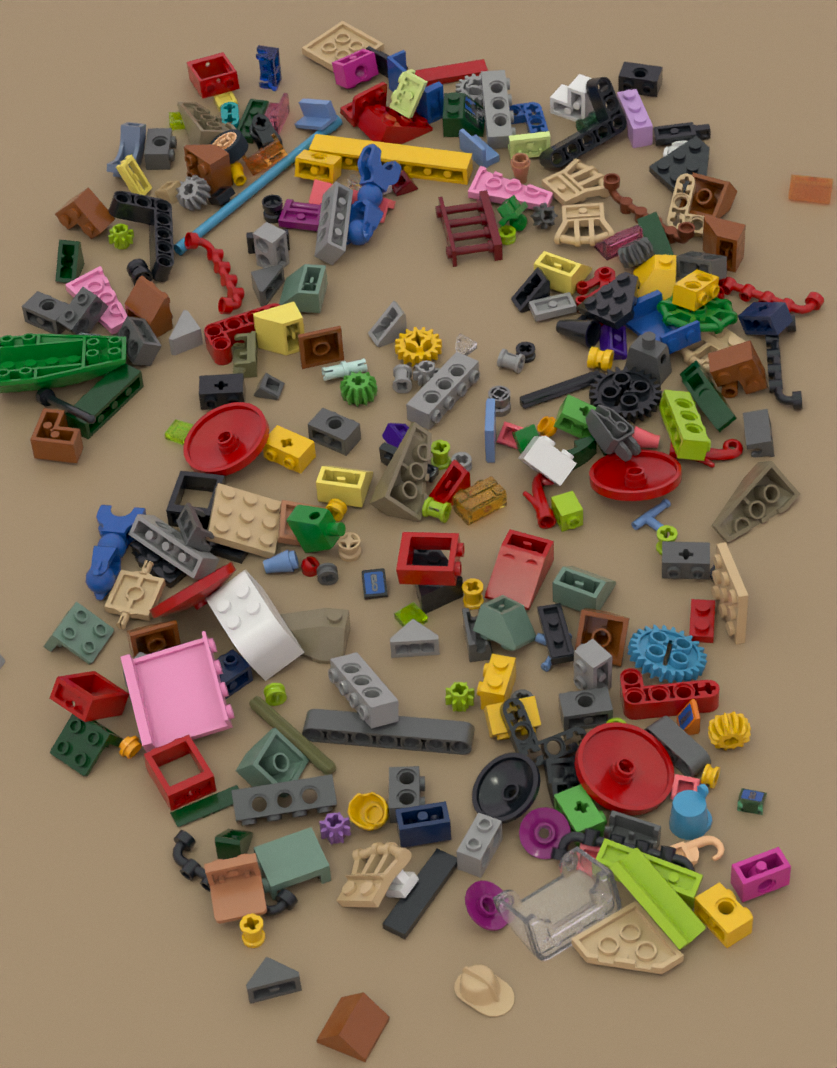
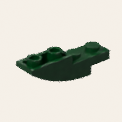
(707, 396)

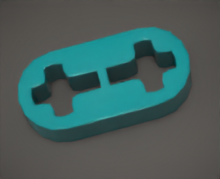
(230, 117)

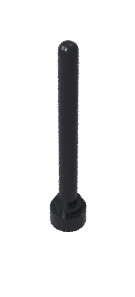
(47, 397)

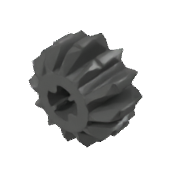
(635, 252)

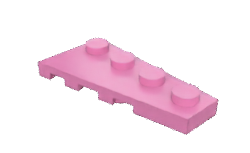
(502, 189)
(99, 285)

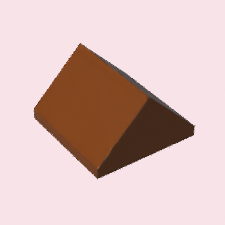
(354, 1026)

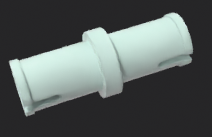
(344, 368)

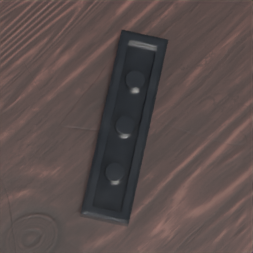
(431, 881)

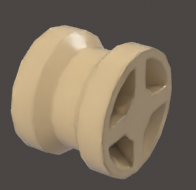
(349, 547)

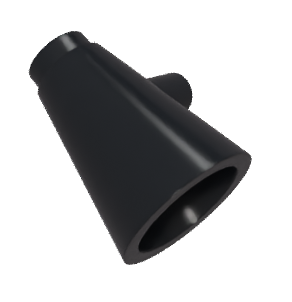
(581, 330)

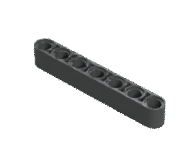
(406, 734)

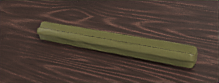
(276, 721)

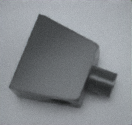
(651, 356)

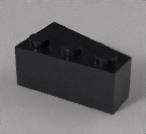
(435, 596)

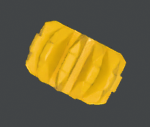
(729, 730)

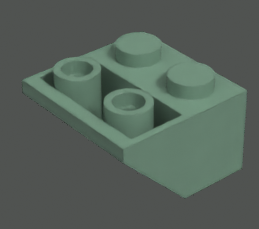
(306, 288)
(581, 588)
(505, 623)

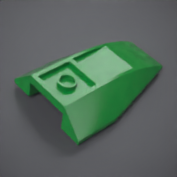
(56, 359)

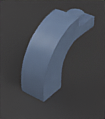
(131, 143)

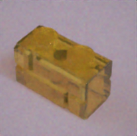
(479, 500)

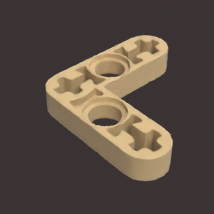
(684, 212)

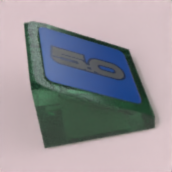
(751, 801)

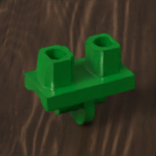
(512, 211)

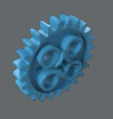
(649, 648)

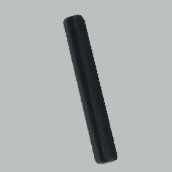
(558, 389)

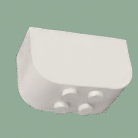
(254, 625)

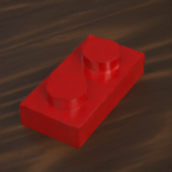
(702, 620)

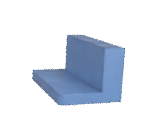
(316, 113)
(481, 151)

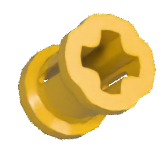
(472, 589)
(253, 934)

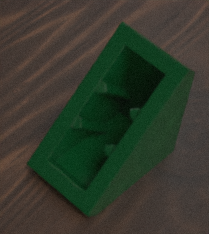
(69, 261)
(232, 843)

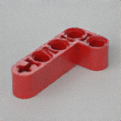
(221, 334)
(664, 699)

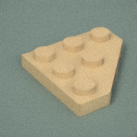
(628, 942)

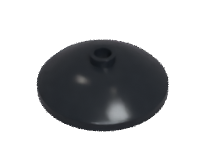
(506, 787)

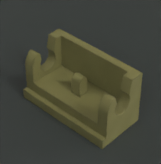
(245, 355)

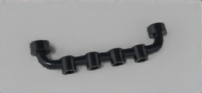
(774, 370)
(592, 838)
(192, 868)

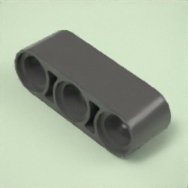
(683, 750)

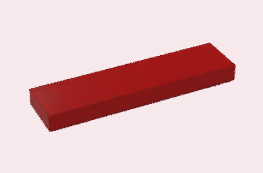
(451, 72)

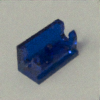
(269, 67)

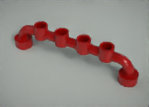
(746, 292)
(235, 294)

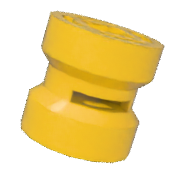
(600, 359)

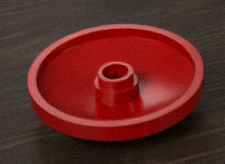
(226, 439)
(639, 479)
(195, 594)
(624, 768)

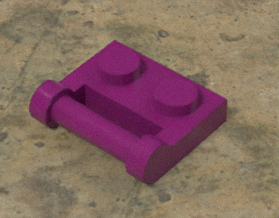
(300, 215)

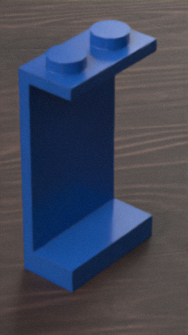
(432, 99)
(650, 320)

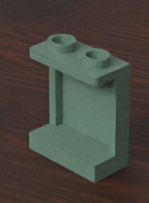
(291, 861)

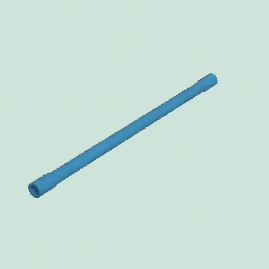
(256, 186)

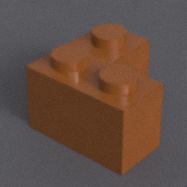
(87, 212)
(738, 363)
(54, 439)

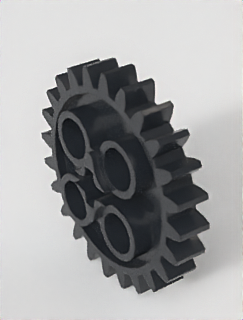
(627, 393)

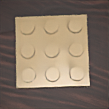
(338, 43)
(244, 521)
(730, 593)

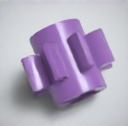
(335, 828)

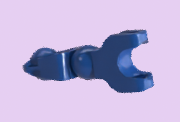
(375, 179)
(110, 549)

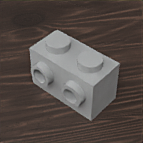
(592, 666)

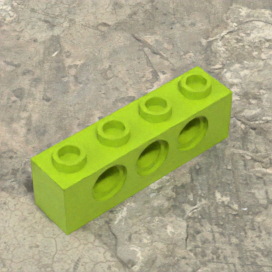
(684, 425)

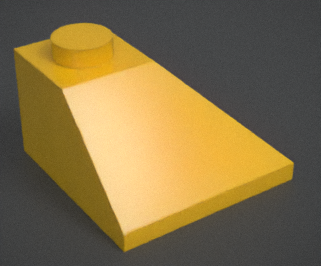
(657, 274)

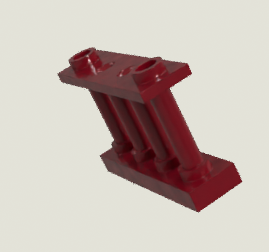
(486, 219)

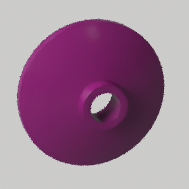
(536, 820)
(481, 905)

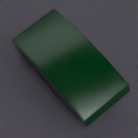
(583, 450)

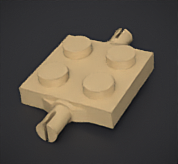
(135, 594)

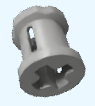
(511, 361)
(402, 381)

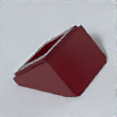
(404, 185)

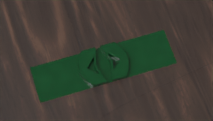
(203, 807)

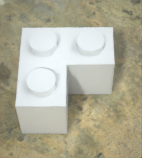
(572, 100)
(548, 460)

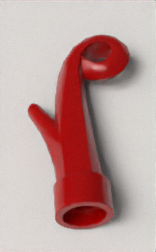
(717, 454)
(544, 514)

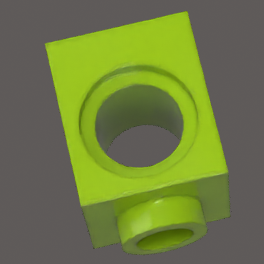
(567, 511)

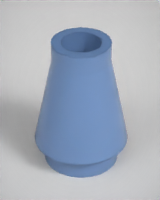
(282, 562)

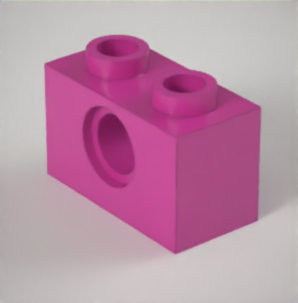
(355, 68)
(760, 874)

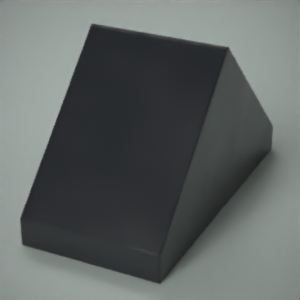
(534, 288)

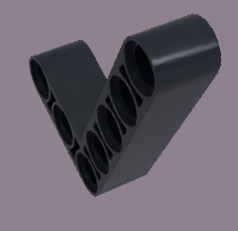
(599, 98)
(158, 216)

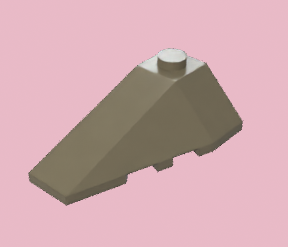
(200, 124)
(403, 483)
(320, 632)

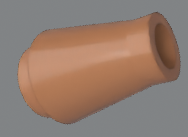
(520, 165)

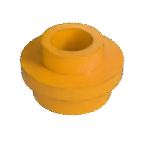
(546, 426)
(130, 747)

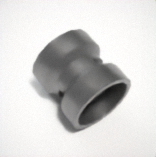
(502, 400)

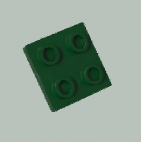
(83, 743)

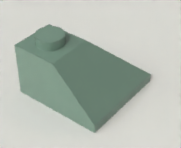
(272, 761)

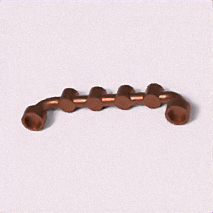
(686, 230)

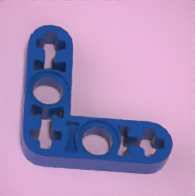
(524, 115)

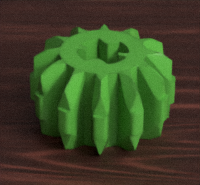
(358, 388)

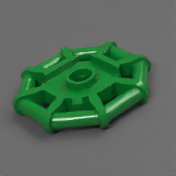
(706, 315)

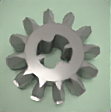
(193, 192)

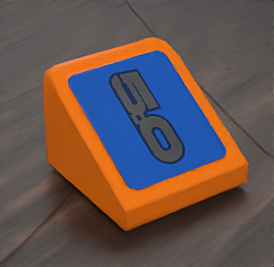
(689, 718)

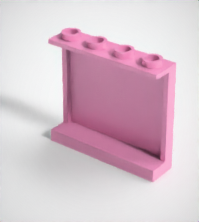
(178, 693)

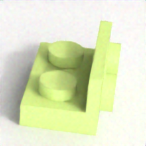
(408, 94)
(530, 144)

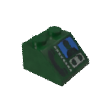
(462, 113)

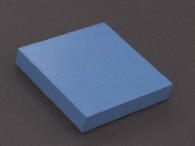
(490, 430)

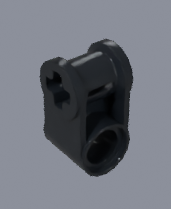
(261, 131)

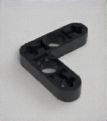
(531, 742)

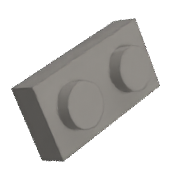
(552, 306)

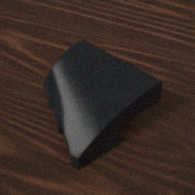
(560, 775)

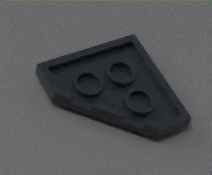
(686, 159)
(613, 302)

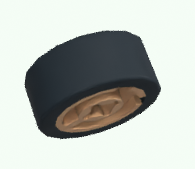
(233, 143)

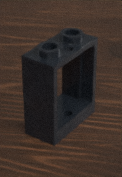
(192, 481)

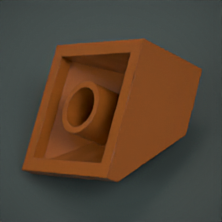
(711, 196)
(321, 347)
(606, 629)
(153, 637)

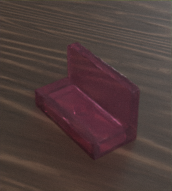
(278, 112)
(610, 245)

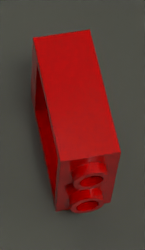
(205, 77)
(429, 575)
(93, 696)
(180, 794)

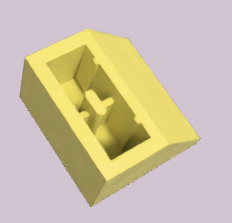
(562, 272)
(279, 328)
(343, 484)

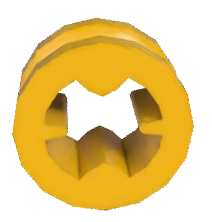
(337, 508)
(710, 775)

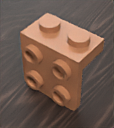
(236, 887)

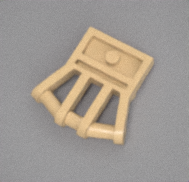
(566, 186)
(580, 216)
(709, 342)
(372, 879)

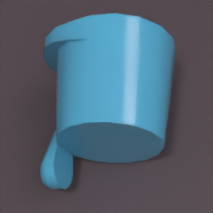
(690, 814)

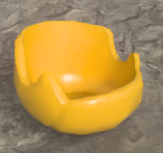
(368, 811)

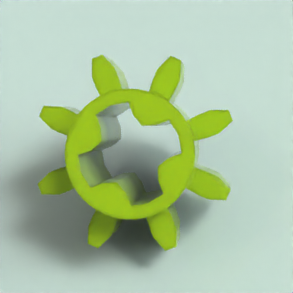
(121, 236)
(459, 696)

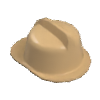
(484, 991)

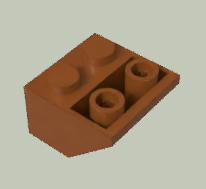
(209, 163)
(724, 239)
(150, 304)

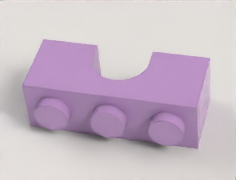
(638, 122)

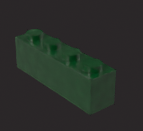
(107, 398)

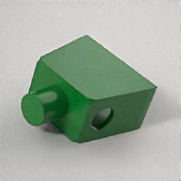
(315, 528)

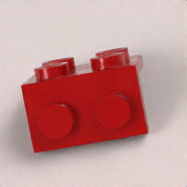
(375, 95)

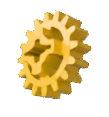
(418, 346)

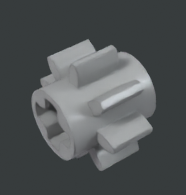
(424, 372)

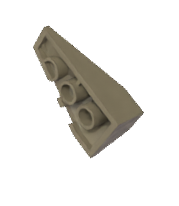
(757, 498)

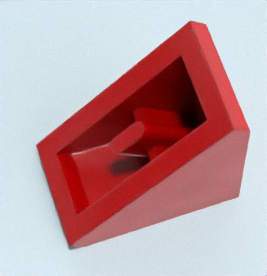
(452, 481)

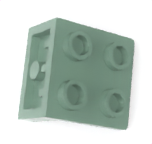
(80, 633)

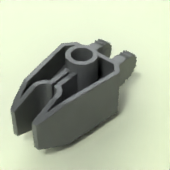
(612, 432)

